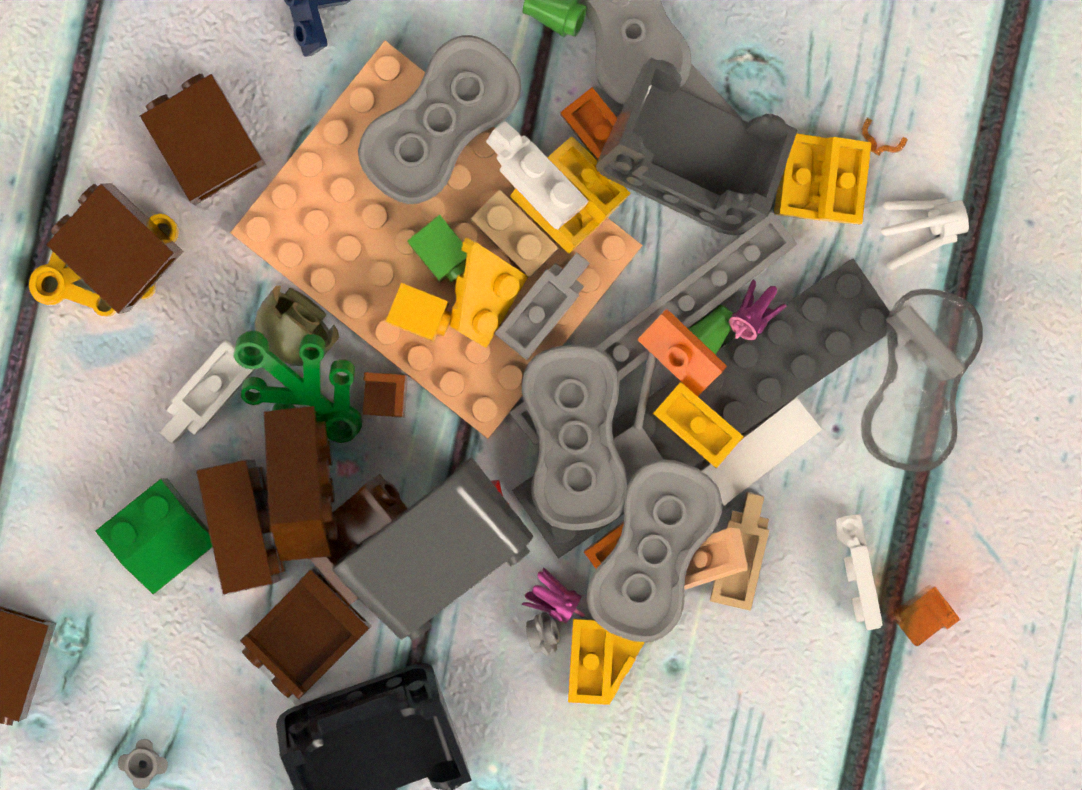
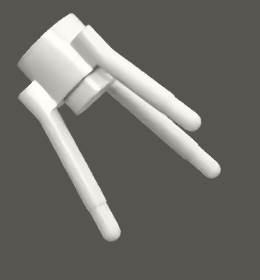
(944, 219)

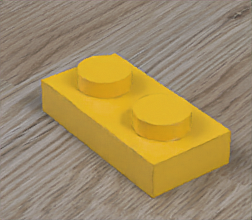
(698, 425)

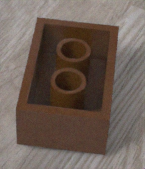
(299, 483)
(239, 525)

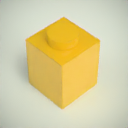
(419, 313)

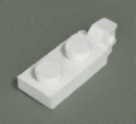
(535, 176)
(205, 393)
(858, 568)

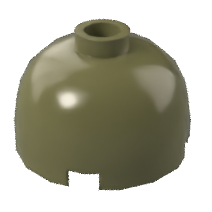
(287, 319)

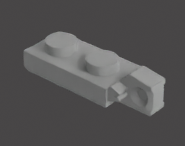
(543, 307)

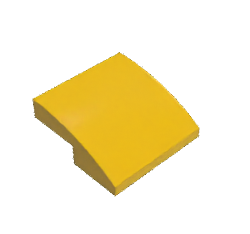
(824, 180)
(601, 192)

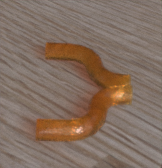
(884, 147)

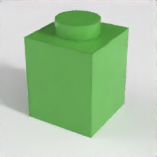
(440, 250)

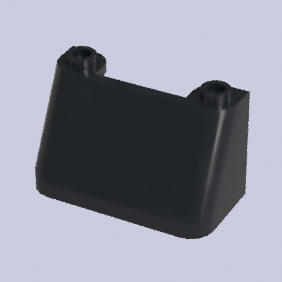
(374, 736)

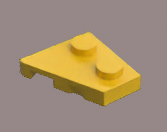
(484, 293)
(598, 662)

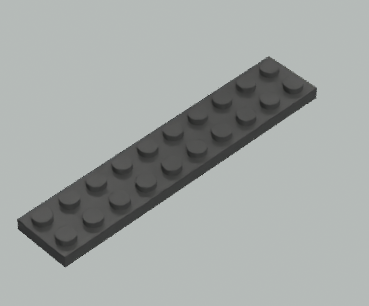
(792, 353)

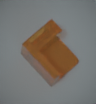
(924, 615)

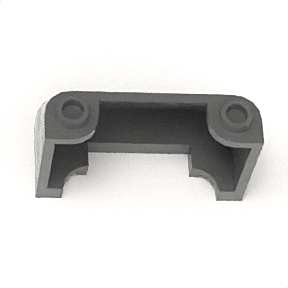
(695, 153)
(435, 551)

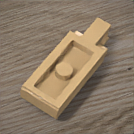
(739, 588)

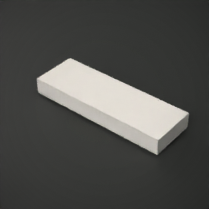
(763, 449)

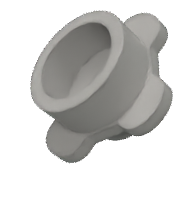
(543, 634)
(130, 764)

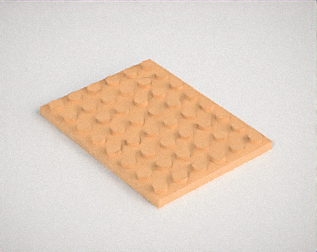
(351, 251)

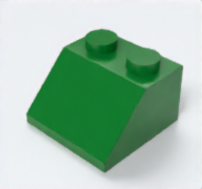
(156, 536)

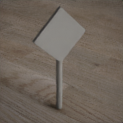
(634, 444)

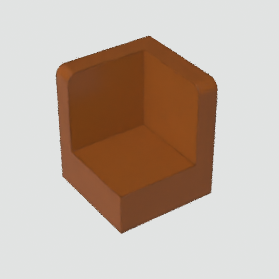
(385, 394)

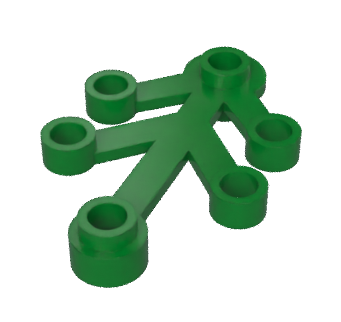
(341, 419)

